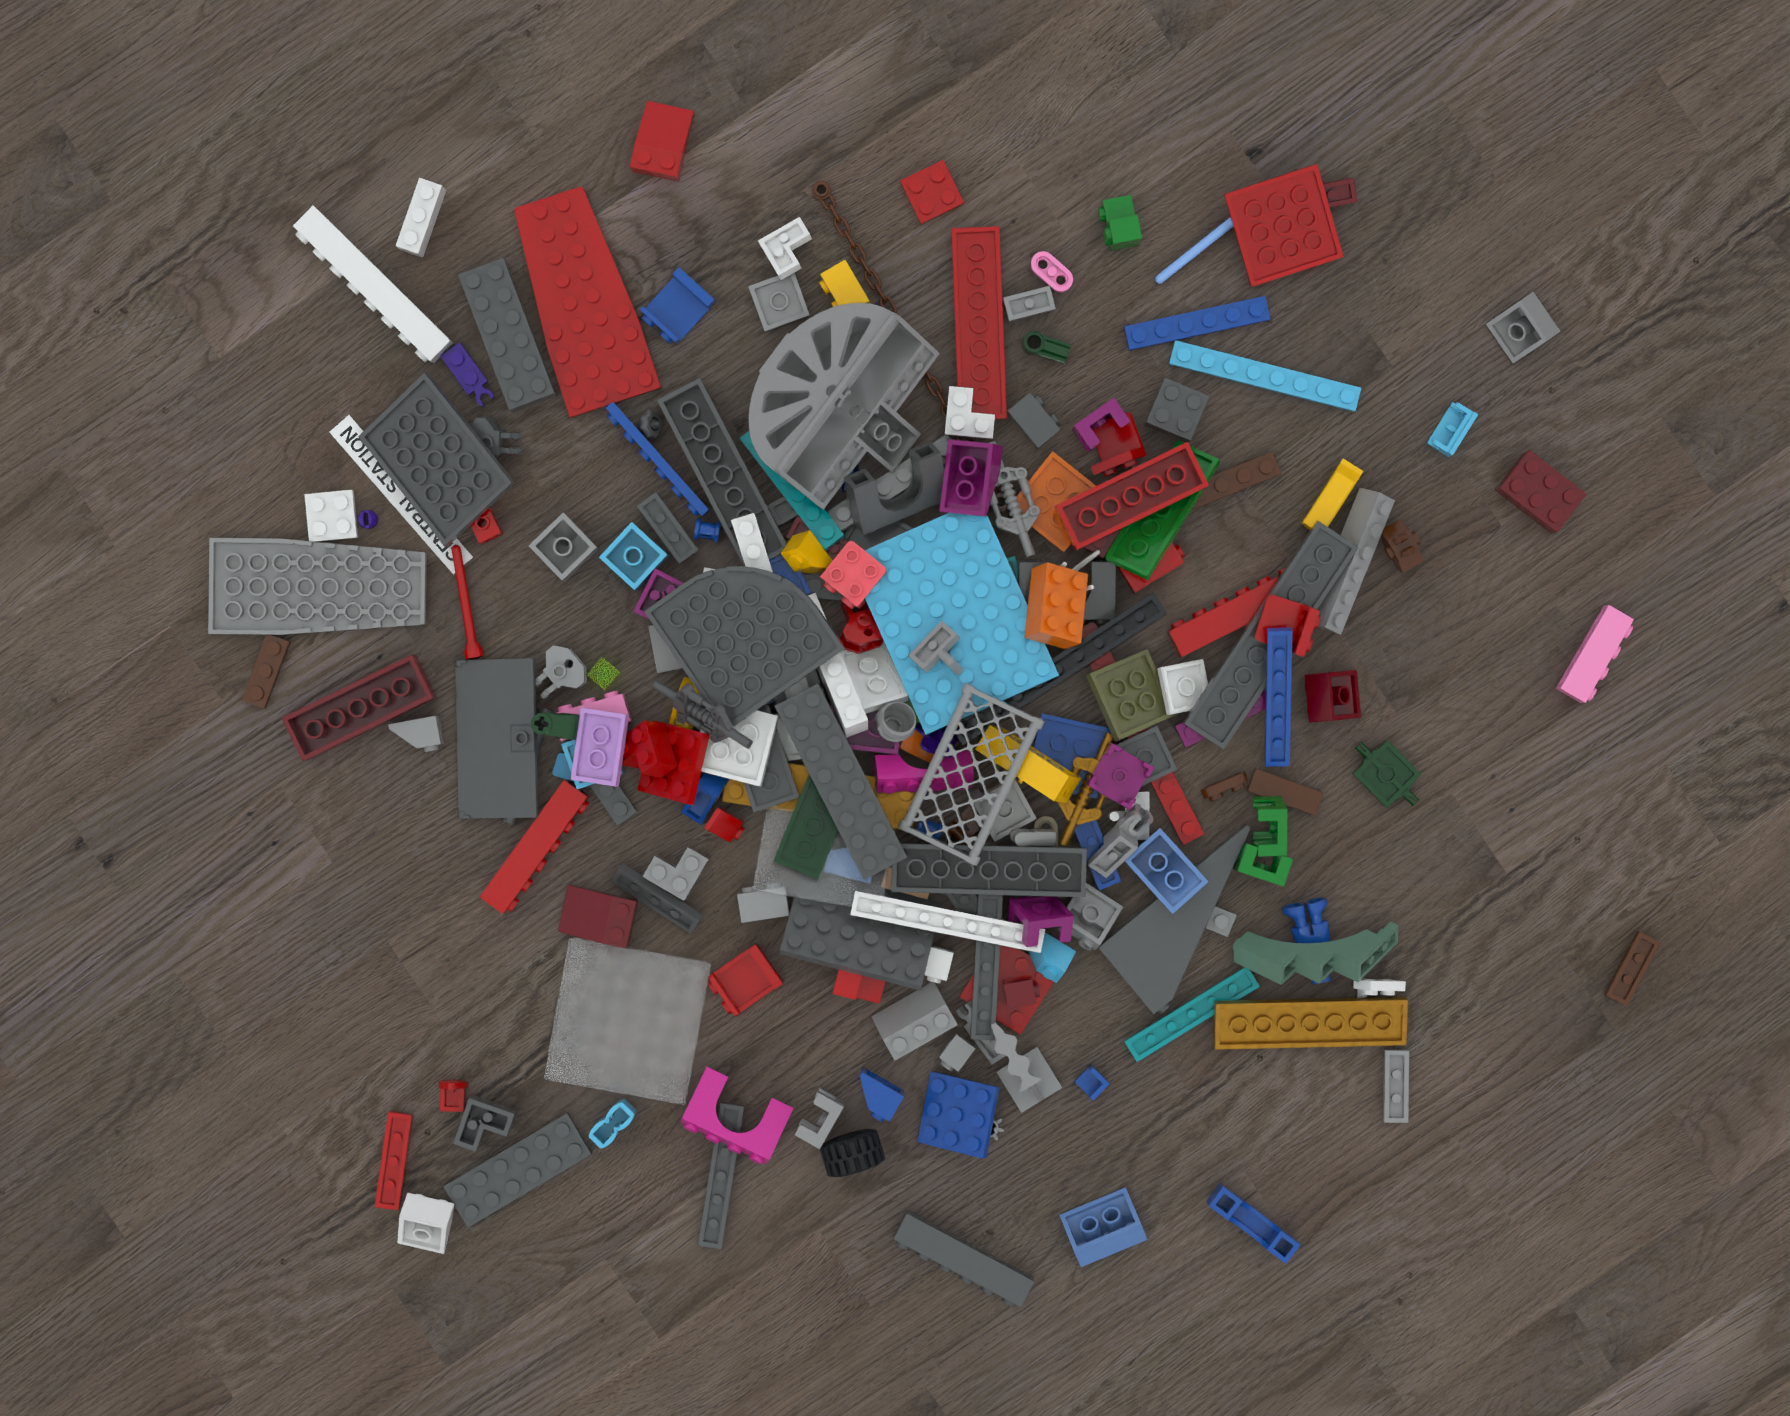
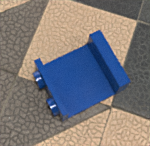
(677, 307)

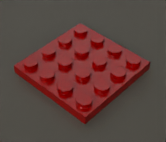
(1283, 225)

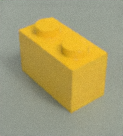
(842, 285)

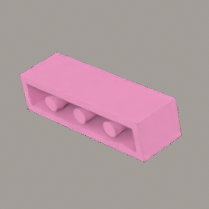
(1595, 654)

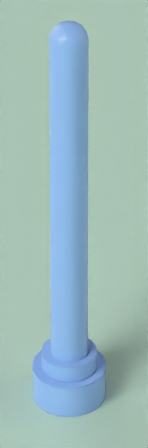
(1194, 251)

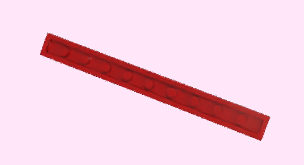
(1165, 787)

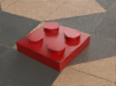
(932, 192)

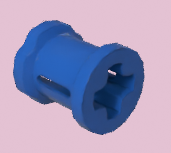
(707, 530)
(932, 827)

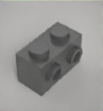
(1034, 420)

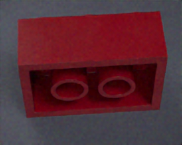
(1540, 492)

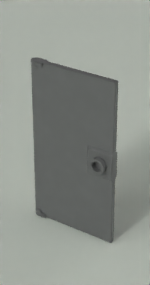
(496, 738)

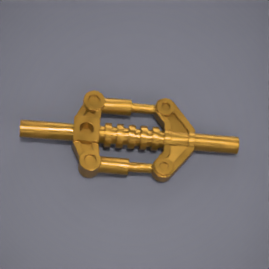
(1075, 812)

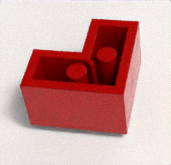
(649, 749)
(858, 986)

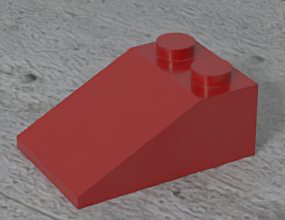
(662, 141)

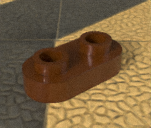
(1233, 782)

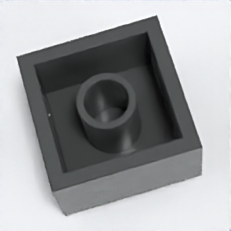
(1176, 410)

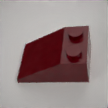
(598, 916)

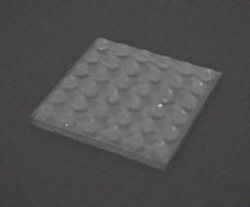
(627, 1021)

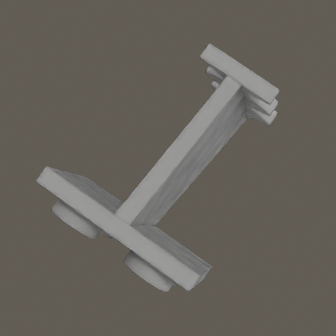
(1026, 1075)

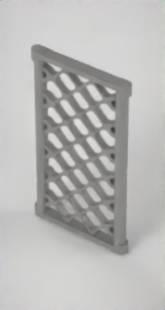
(906, 823)

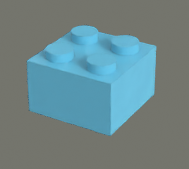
(634, 556)

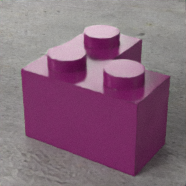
(656, 589)

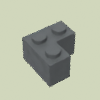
(482, 1116)

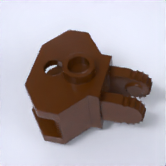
(1401, 546)

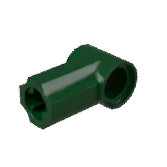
(1048, 347)

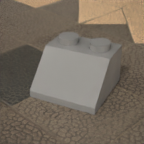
(1523, 327)

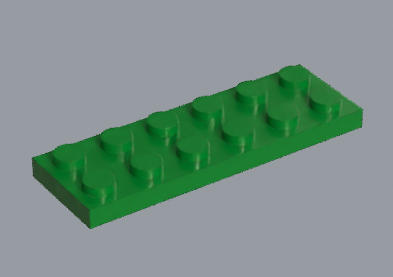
(1146, 541)

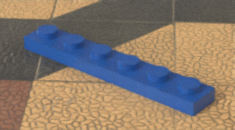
(1197, 323)
(649, 453)
(1278, 697)

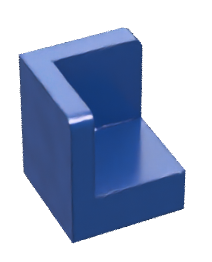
(1091, 1082)

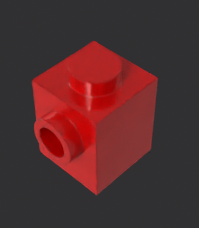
(486, 527)

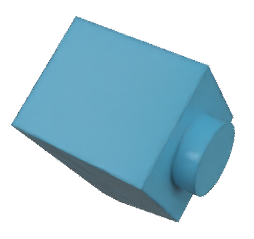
(1053, 958)

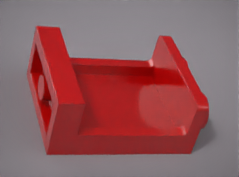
(744, 980)

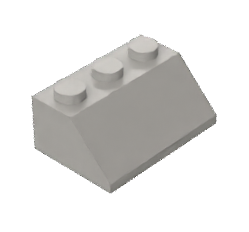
(914, 1020)

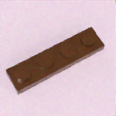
(1239, 478)

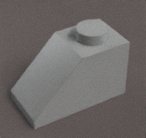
(420, 732)

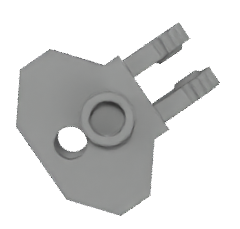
(560, 673)

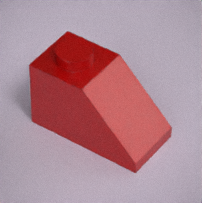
(725, 824)

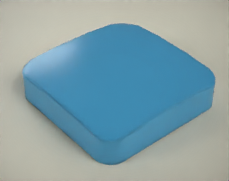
(561, 767)

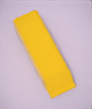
(1333, 495)

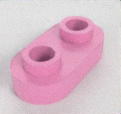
(1052, 271)

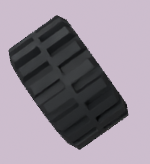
(852, 1153)

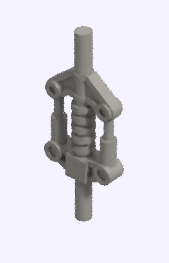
(1019, 523)

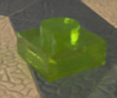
(603, 673)

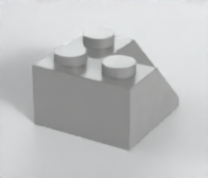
(563, 547)

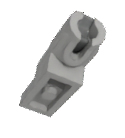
(1121, 840)

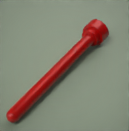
(472, 647)

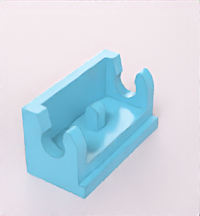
(1452, 429)

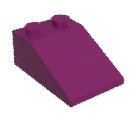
(970, 477)

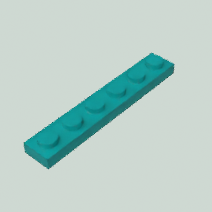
(813, 516)
(1190, 1014)

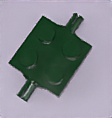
(1386, 773)

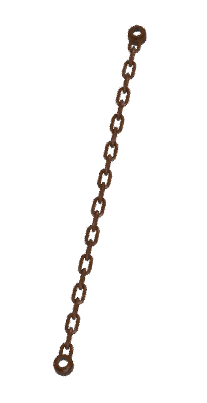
(822, 197)

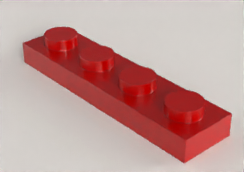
(393, 1160)

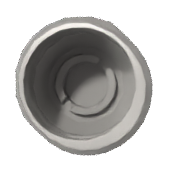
(895, 721)

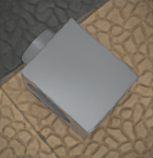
(956, 1052)

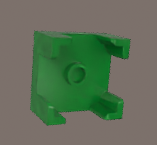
(1275, 840)
(1277, 873)

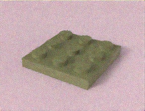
(1129, 694)

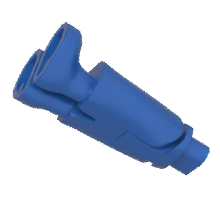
(1314, 931)

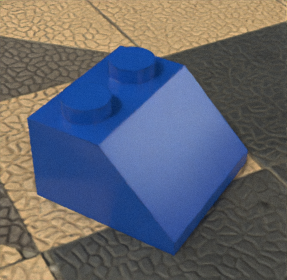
(880, 1095)

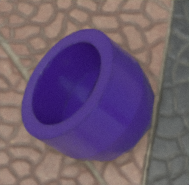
(372, 519)

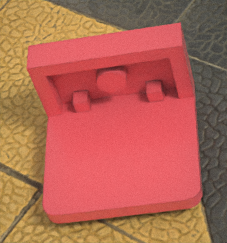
(853, 574)

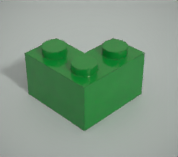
(1121, 223)

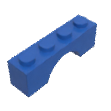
(1253, 1223)

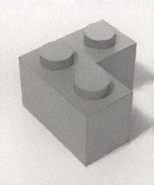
(680, 878)

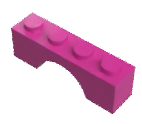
(895, 775)

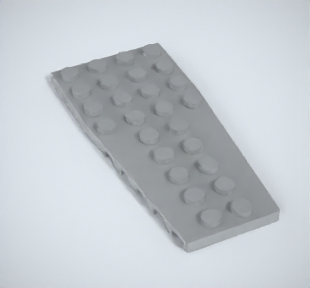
(312, 587)

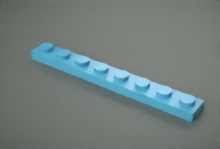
(1265, 376)

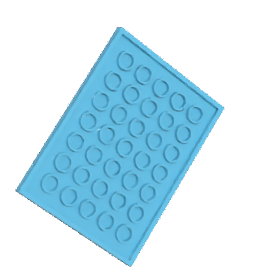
(961, 577)

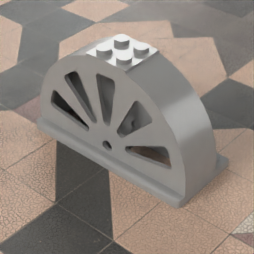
(837, 395)

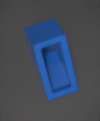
(707, 793)

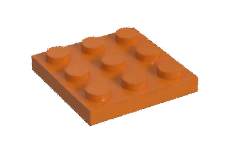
(1050, 486)

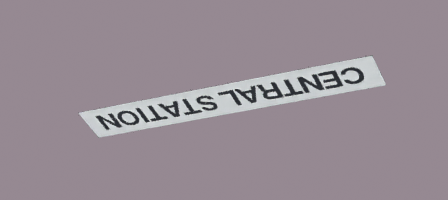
(347, 436)

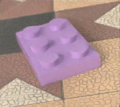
(599, 747)

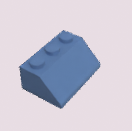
(1103, 1227)

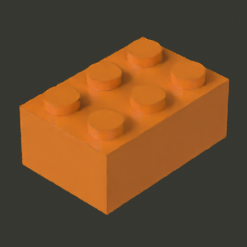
(1056, 605)

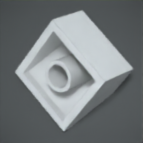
(425, 1223)

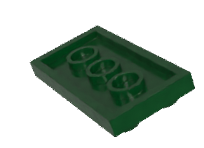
(807, 834)

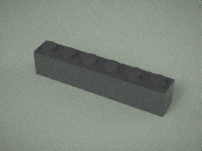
(963, 1258)

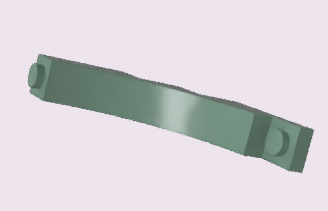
(1347, 956)

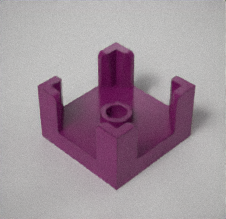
(1096, 419)
(1119, 775)
(1040, 913)

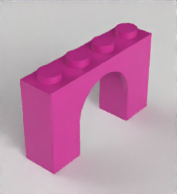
(756, 1143)

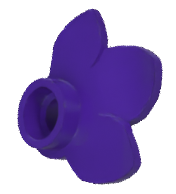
(931, 741)

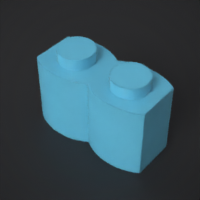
(616, 1119)

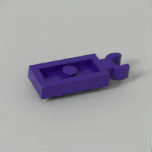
(467, 372)

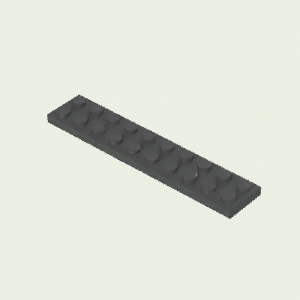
(1243, 671)

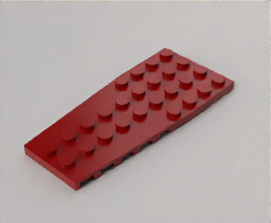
(583, 305)

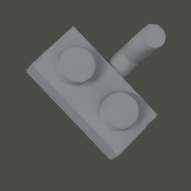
(936, 647)

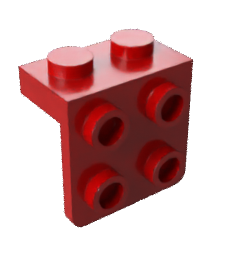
(1117, 446)
(1285, 613)

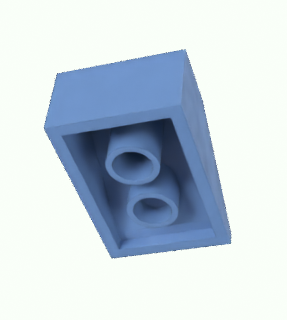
(1166, 871)

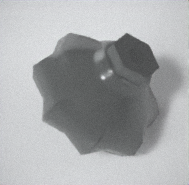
(650, 424)

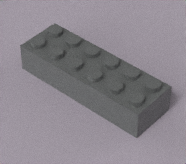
(507, 335)

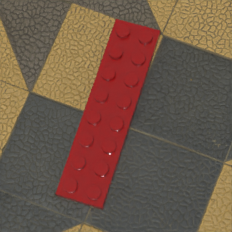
(979, 317)

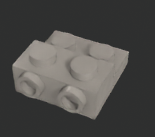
(1092, 917)

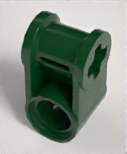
(559, 725)

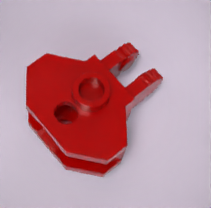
(860, 630)

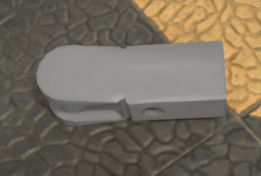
(1033, 837)

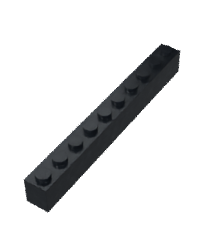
(1076, 659)

